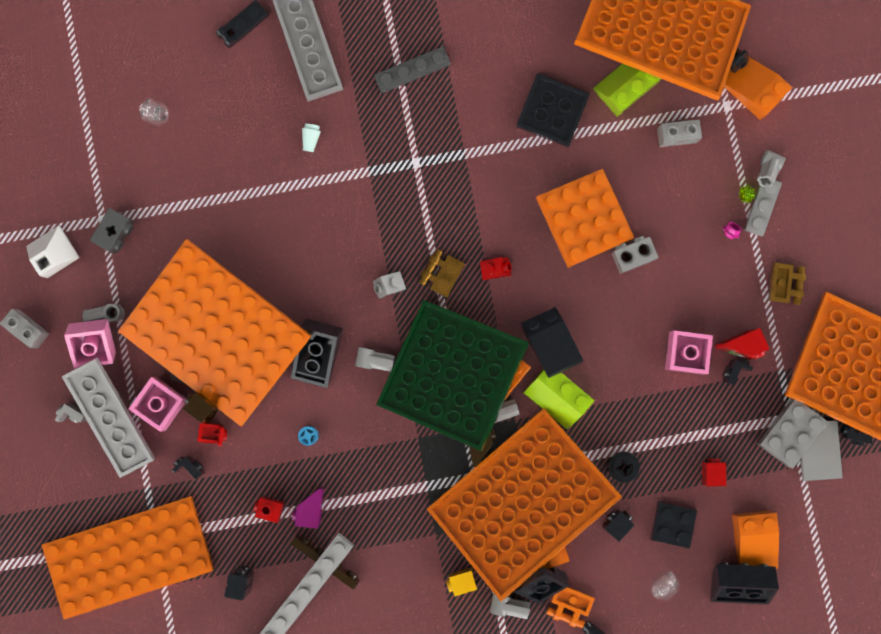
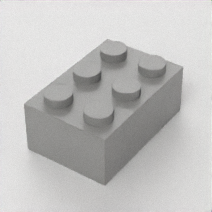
(792, 433)

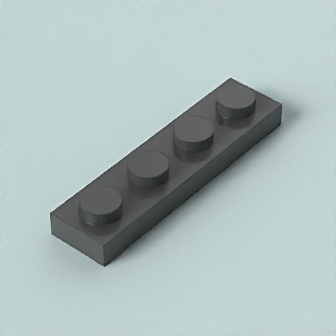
(412, 69)

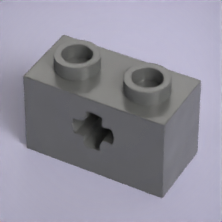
(103, 235)

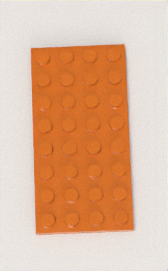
(127, 557)

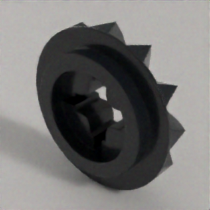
(631, 472)

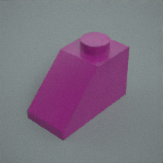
(309, 511)

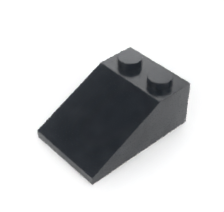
(551, 342)
(317, 358)

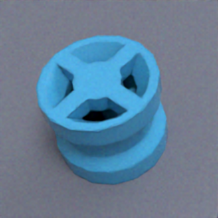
(305, 435)

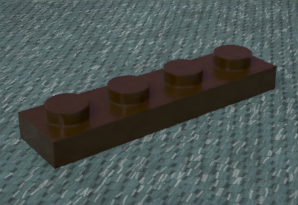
(303, 544)

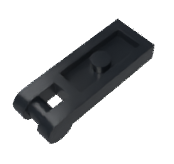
(242, 24)

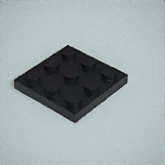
(552, 110)

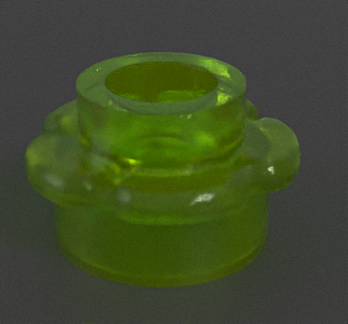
(747, 194)

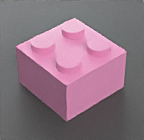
(90, 341)
(688, 352)
(158, 404)

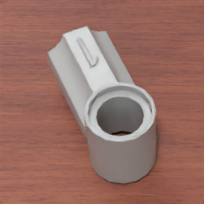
(770, 166)
(104, 313)
(370, 359)
(508, 410)
(510, 607)

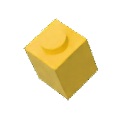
(461, 582)

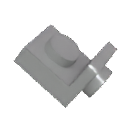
(70, 409)

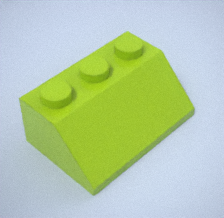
(624, 87)
(559, 398)

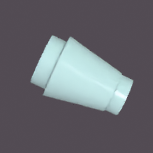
(310, 136)

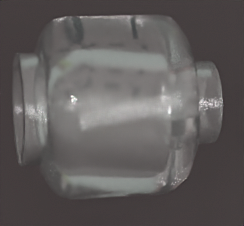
(154, 112)
(664, 585)

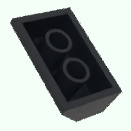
(743, 583)

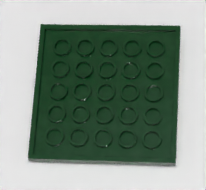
(452, 375)

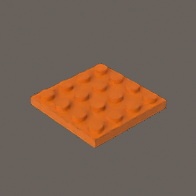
(585, 217)

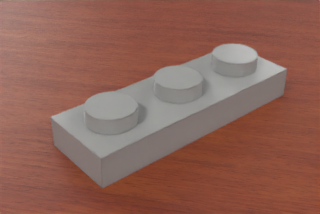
(762, 209)

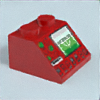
(745, 345)

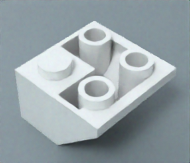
(51, 252)

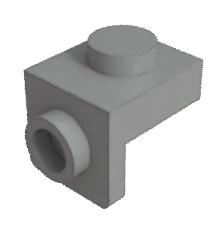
(389, 284)

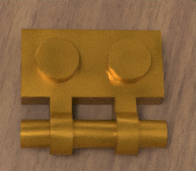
(447, 275)
(781, 283)

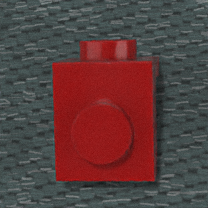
(496, 268)
(211, 433)

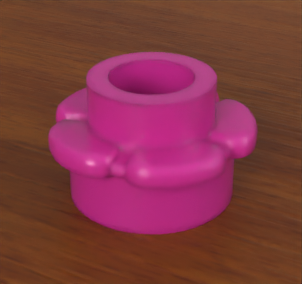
(732, 230)

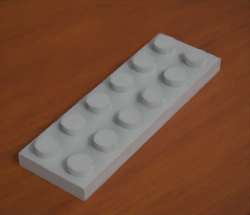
(308, 48)
(108, 417)

